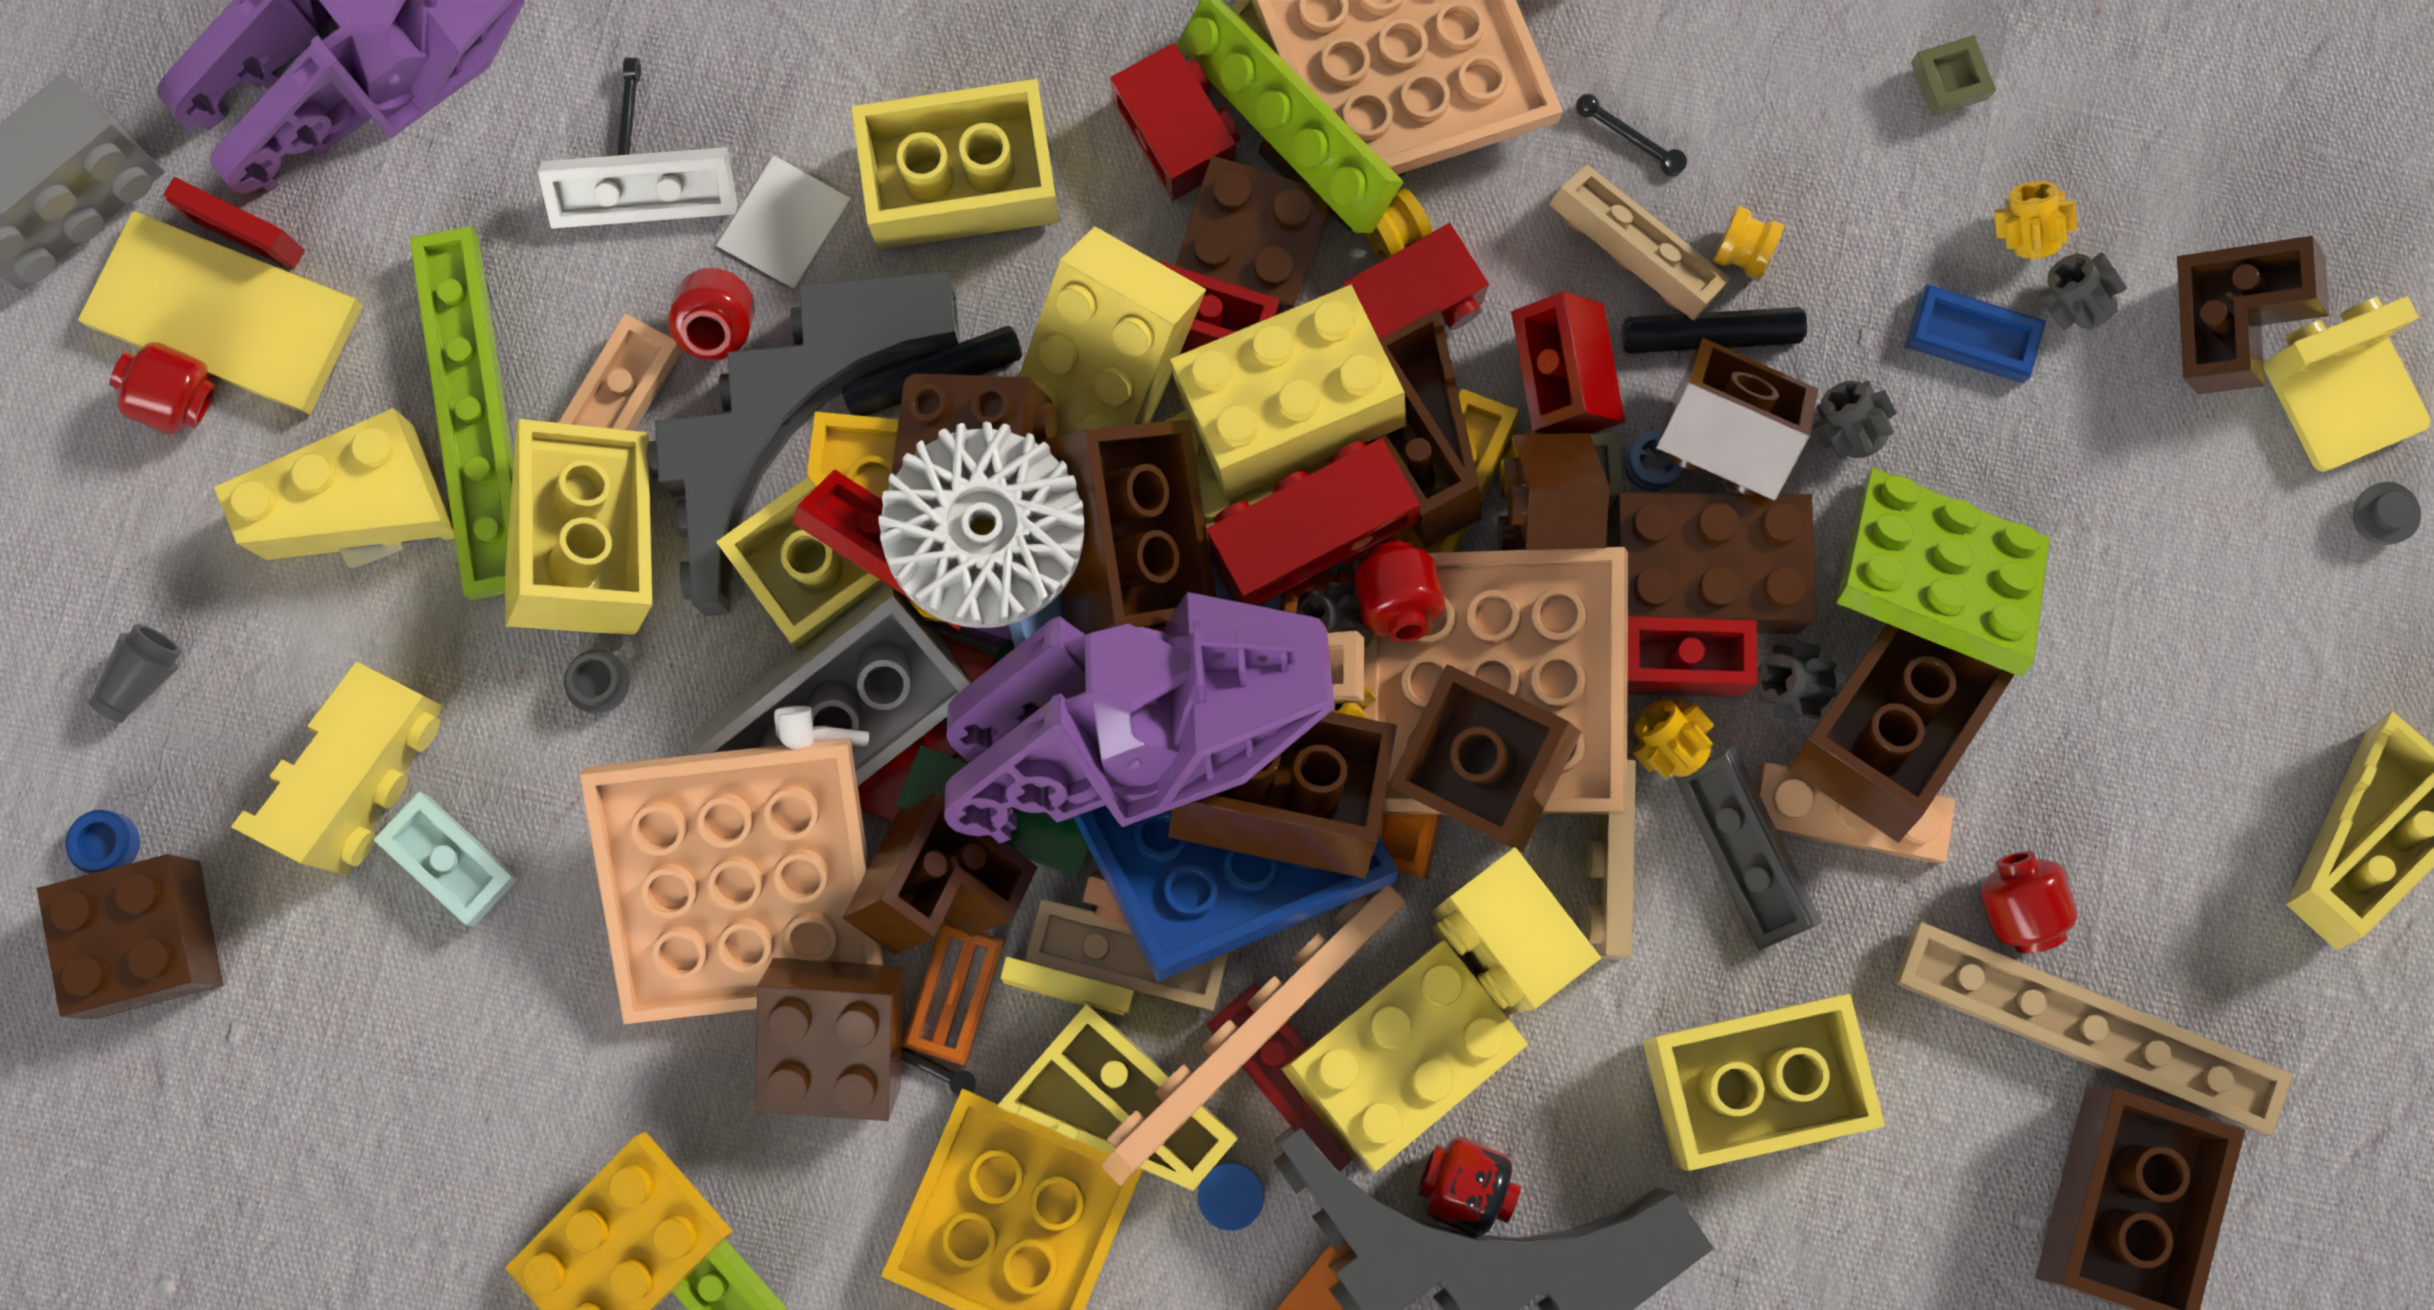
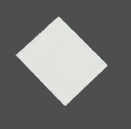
(783, 222)

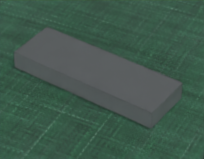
(1748, 849)

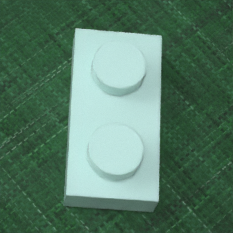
(446, 859)

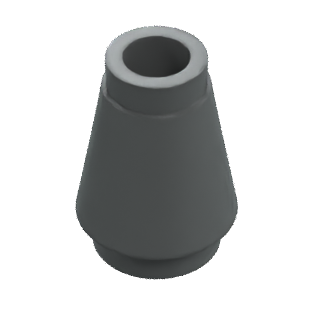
(134, 671)

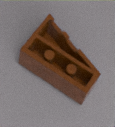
(1435, 442)

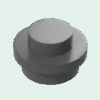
(2387, 513)
(596, 681)

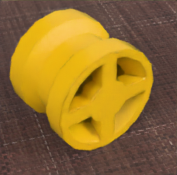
(1399, 226)
(1748, 243)

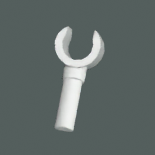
(796, 729)

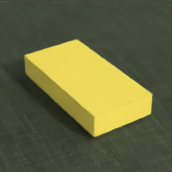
(1067, 986)

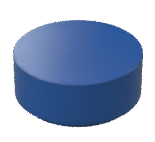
(102, 841)
(1230, 1196)

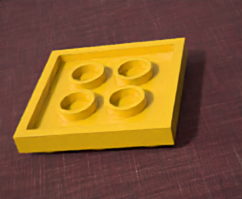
(1008, 1215)

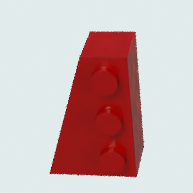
(1312, 524)

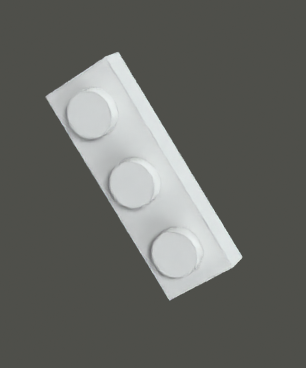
(638, 187)

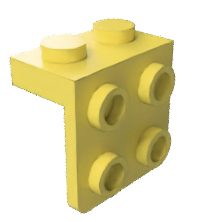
(2348, 384)

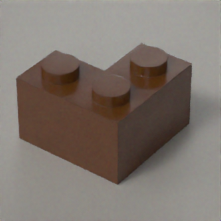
(2234, 293)
(1553, 494)
(934, 874)

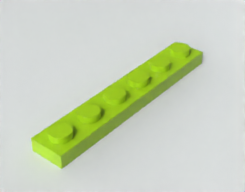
(467, 402)

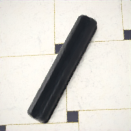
(1724, 328)
(965, 358)

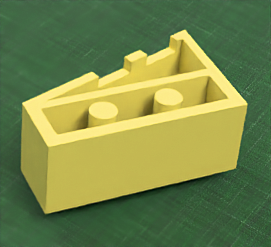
(340, 493)
(346, 774)
(2373, 837)
(1095, 1081)

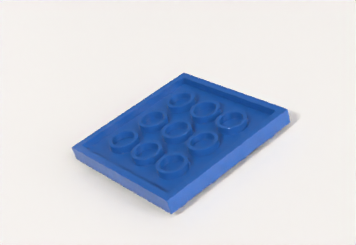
(1205, 900)

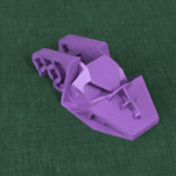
(381, 63)
(1134, 714)

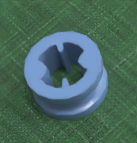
(1651, 478)

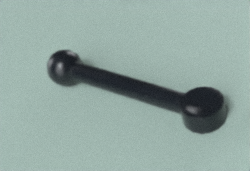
(631, 75)
(1671, 161)
(957, 1080)

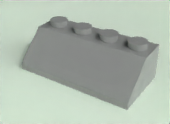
(864, 672)

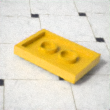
(621, 1237)

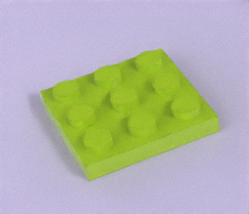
(1945, 571)

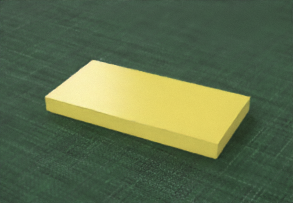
(224, 308)

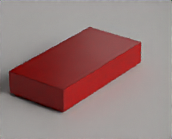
(233, 223)

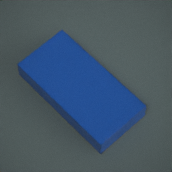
(1975, 333)

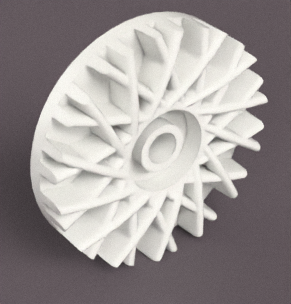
(970, 479)

